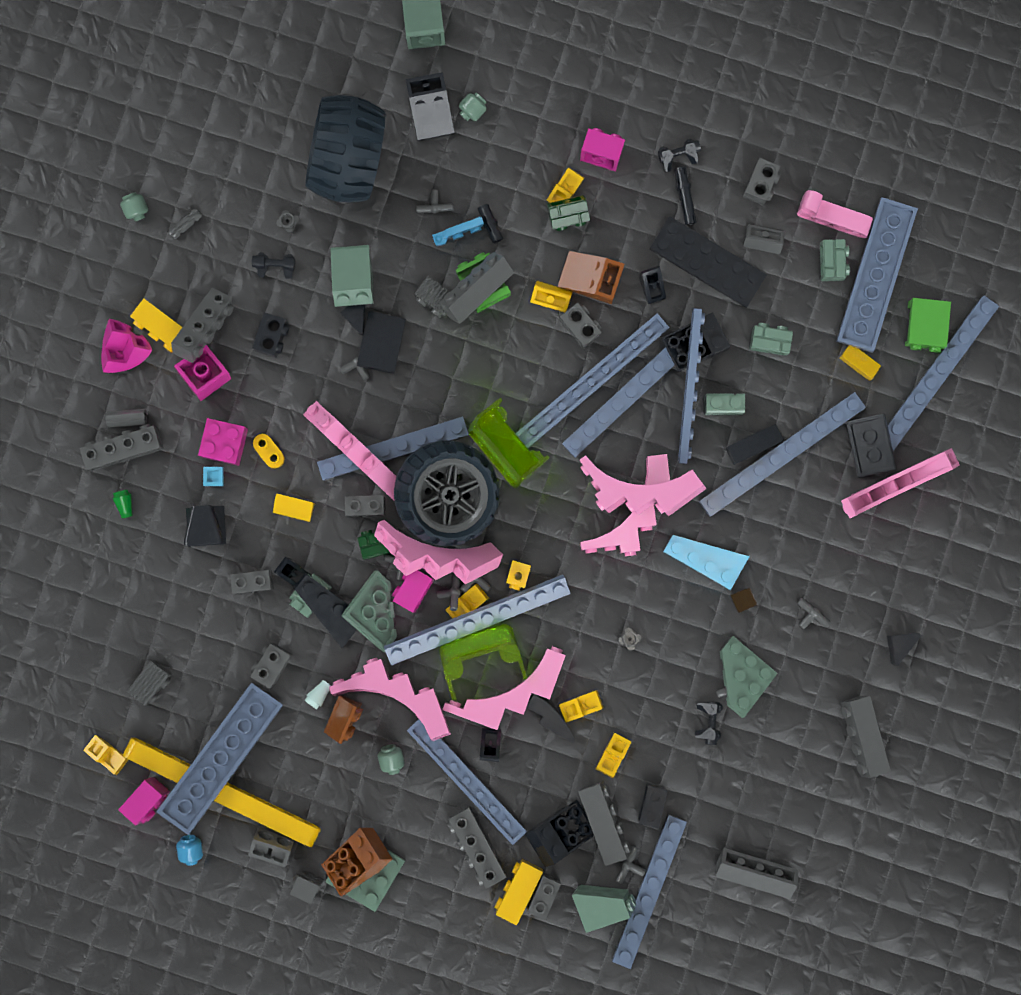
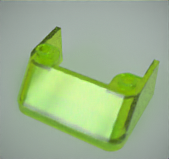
(504, 446)
(478, 644)

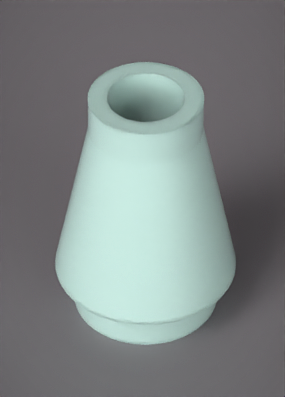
(318, 694)

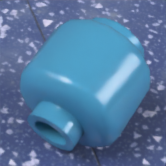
(189, 849)

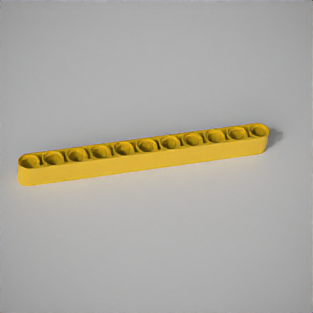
(230, 796)

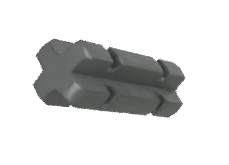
(185, 223)

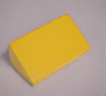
(551, 296)
(860, 362)
(293, 507)

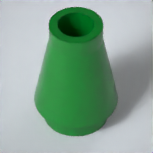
(123, 503)

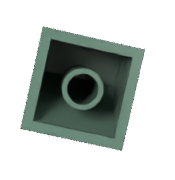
(423, 23)
(351, 275)
(602, 905)

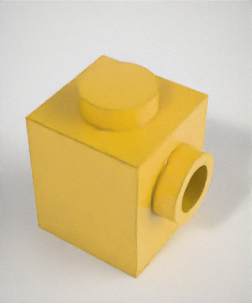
(518, 575)

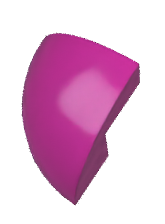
(122, 348)

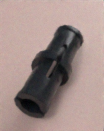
(490, 223)

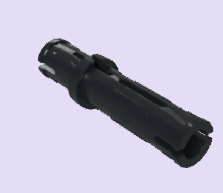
(683, 187)

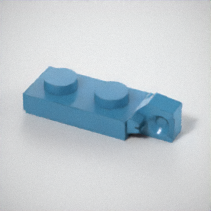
(457, 231)

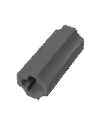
(126, 418)

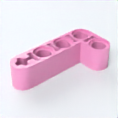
(833, 215)

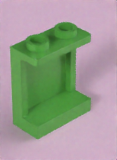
(500, 294)
(928, 324)

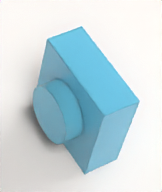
(213, 476)

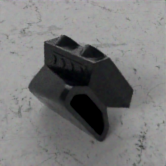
(205, 526)

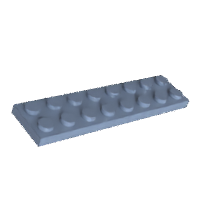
(877, 274)
(219, 759)

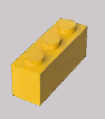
(156, 322)
(518, 891)

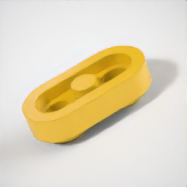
(268, 451)

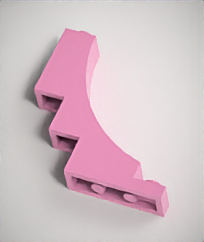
(491, 709)

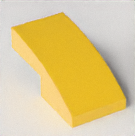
(566, 187)
(469, 601)
(581, 706)
(106, 754)
(613, 755)

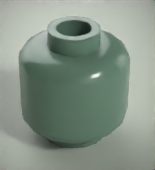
(472, 107)
(134, 206)
(391, 759)

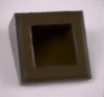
(743, 600)

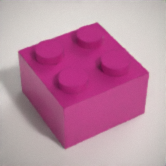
(602, 149)
(204, 374)
(223, 442)
(412, 590)
(144, 800)

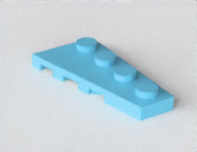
(711, 561)

